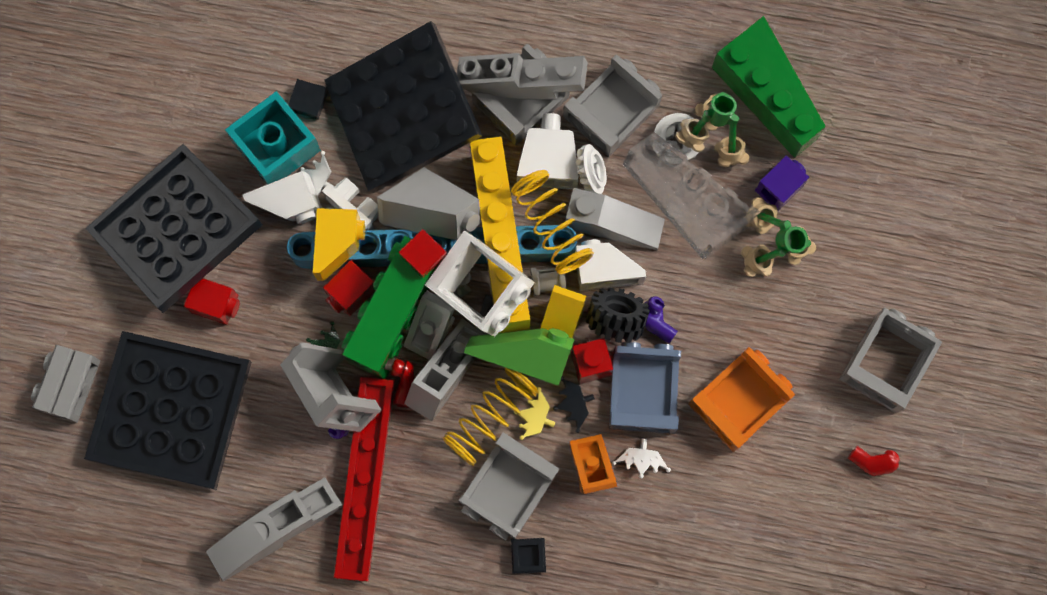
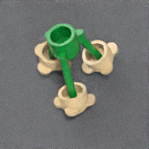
(714, 113)
(789, 241)

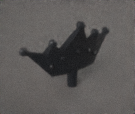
(574, 403)

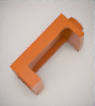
(742, 398)

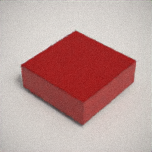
(422, 253)

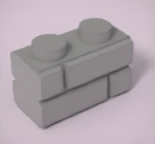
(65, 383)

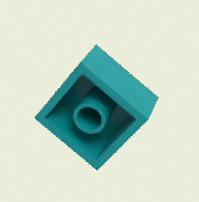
(273, 139)

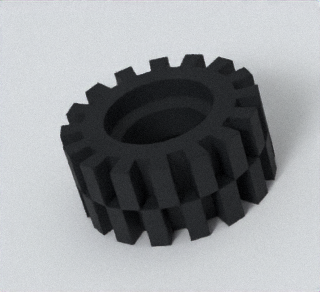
(617, 315)

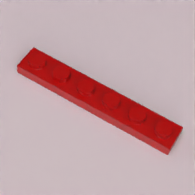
(364, 486)

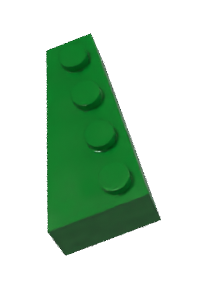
(769, 87)
(386, 315)

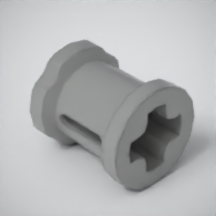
(546, 279)

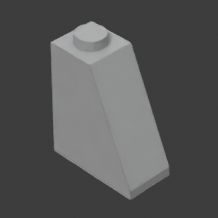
(429, 204)

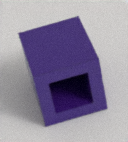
(782, 182)

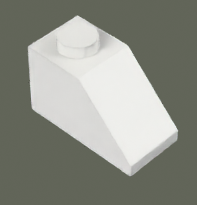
(288, 197)
(607, 268)

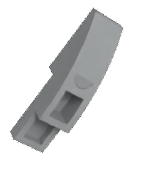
(522, 79)
(272, 527)

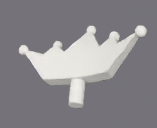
(319, 175)
(642, 459)

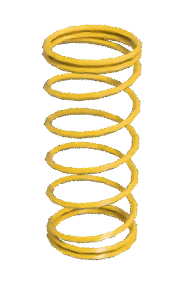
(541, 177)
(524, 387)

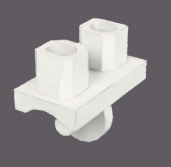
(341, 196)

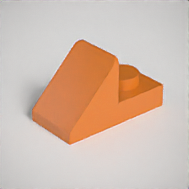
(592, 464)

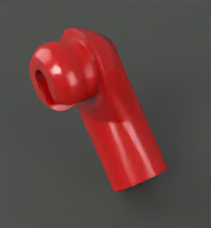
(406, 373)
(877, 464)

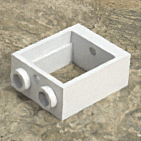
(455, 268)

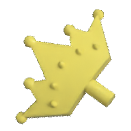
(535, 416)

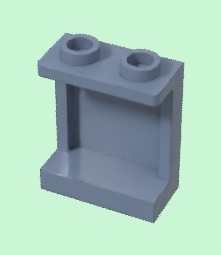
(644, 388)

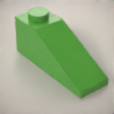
(530, 352)

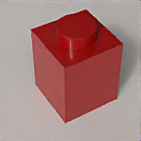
(348, 289)
(213, 301)
(591, 361)

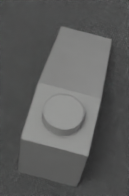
(613, 219)
(442, 372)

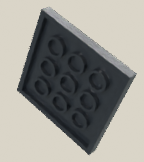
(402, 107)
(173, 227)
(168, 410)

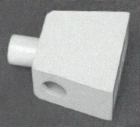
(552, 151)

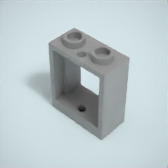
(874, 387)

